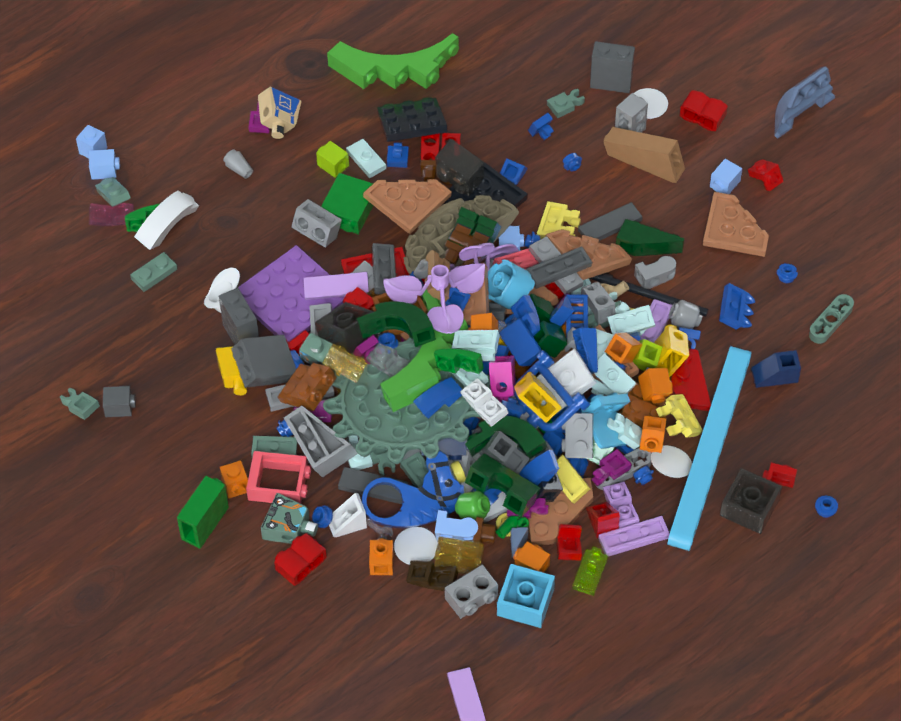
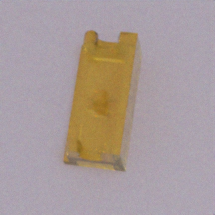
(459, 554)

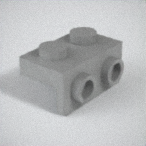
(578, 436)

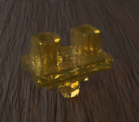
(344, 363)

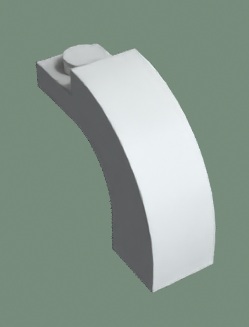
(164, 218)

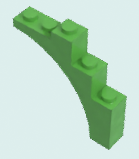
(392, 69)
(421, 371)

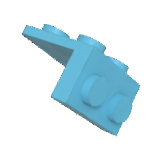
(604, 408)

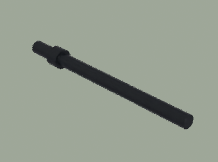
(608, 279)

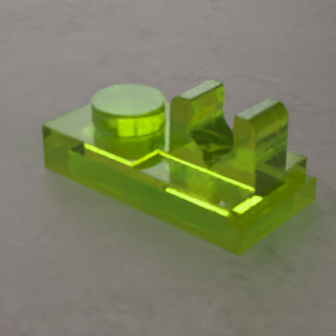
(590, 571)

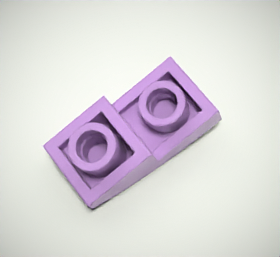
(620, 498)

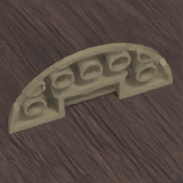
(438, 226)

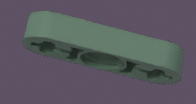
(830, 327)

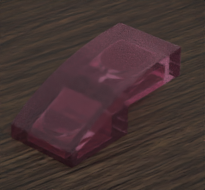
(107, 215)

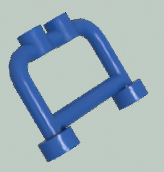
(574, 403)

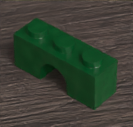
(551, 336)
(490, 474)

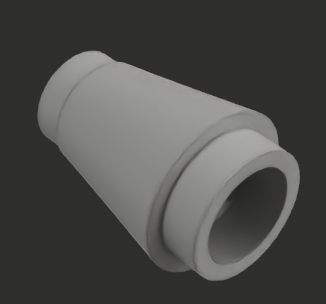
(237, 163)

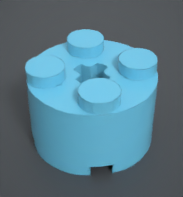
(508, 283)

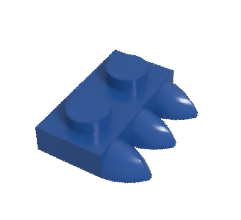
(735, 308)

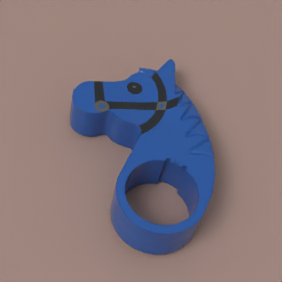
(420, 504)

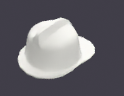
(224, 282)

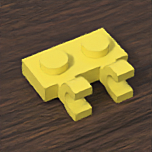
(554, 218)
(686, 420)

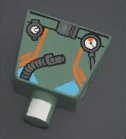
(314, 350)
(287, 521)

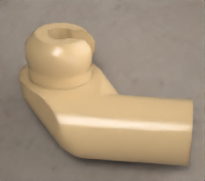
(620, 288)

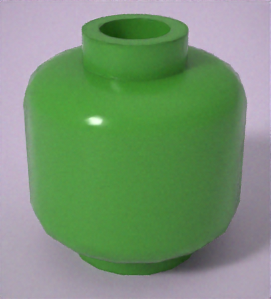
(472, 505)

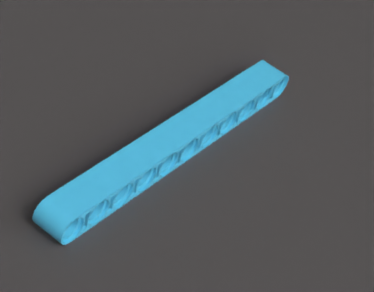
(709, 449)

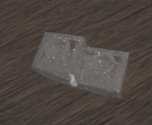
(387, 360)

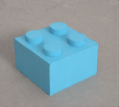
(525, 595)

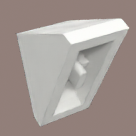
(348, 517)

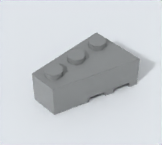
(318, 441)

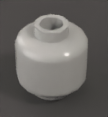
(685, 315)

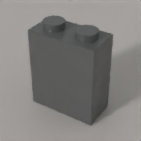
(612, 67)
(237, 316)
(264, 360)

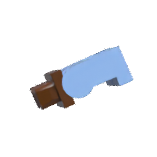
(464, 529)

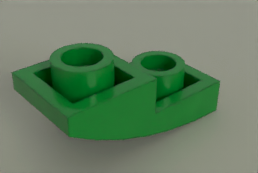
(136, 218)
(454, 359)

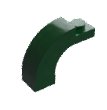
(399, 317)
(516, 429)

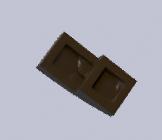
(430, 576)

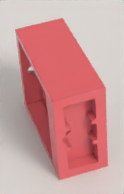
(280, 462)

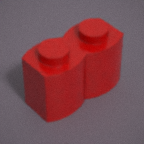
(703, 110)
(300, 559)

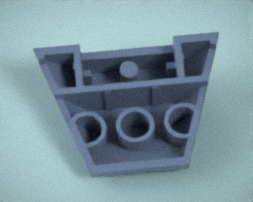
(802, 96)

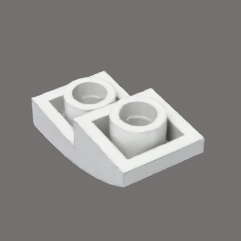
(483, 402)

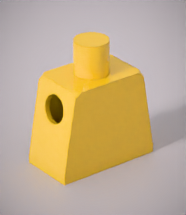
(674, 349)
(230, 371)
(533, 392)

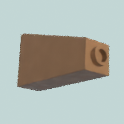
(647, 152)

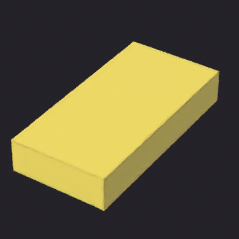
(571, 481)

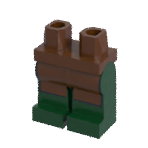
(468, 231)

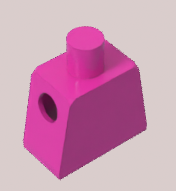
(502, 371)

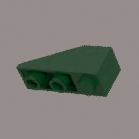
(644, 240)

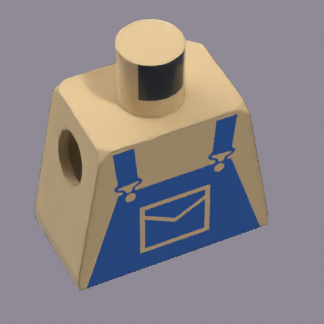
(278, 111)

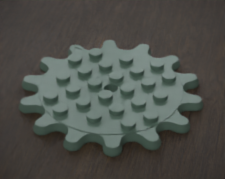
(400, 431)

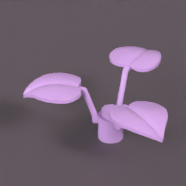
(485, 249)
(444, 318)

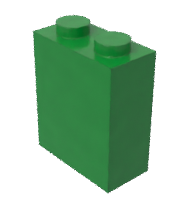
(348, 203)
(203, 511)

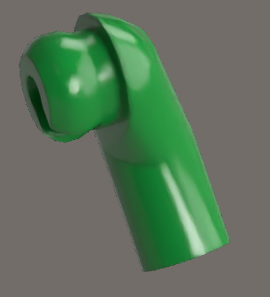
(511, 522)

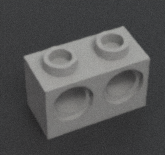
(632, 114)
(316, 223)
(467, 588)

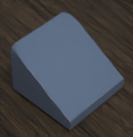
(518, 538)

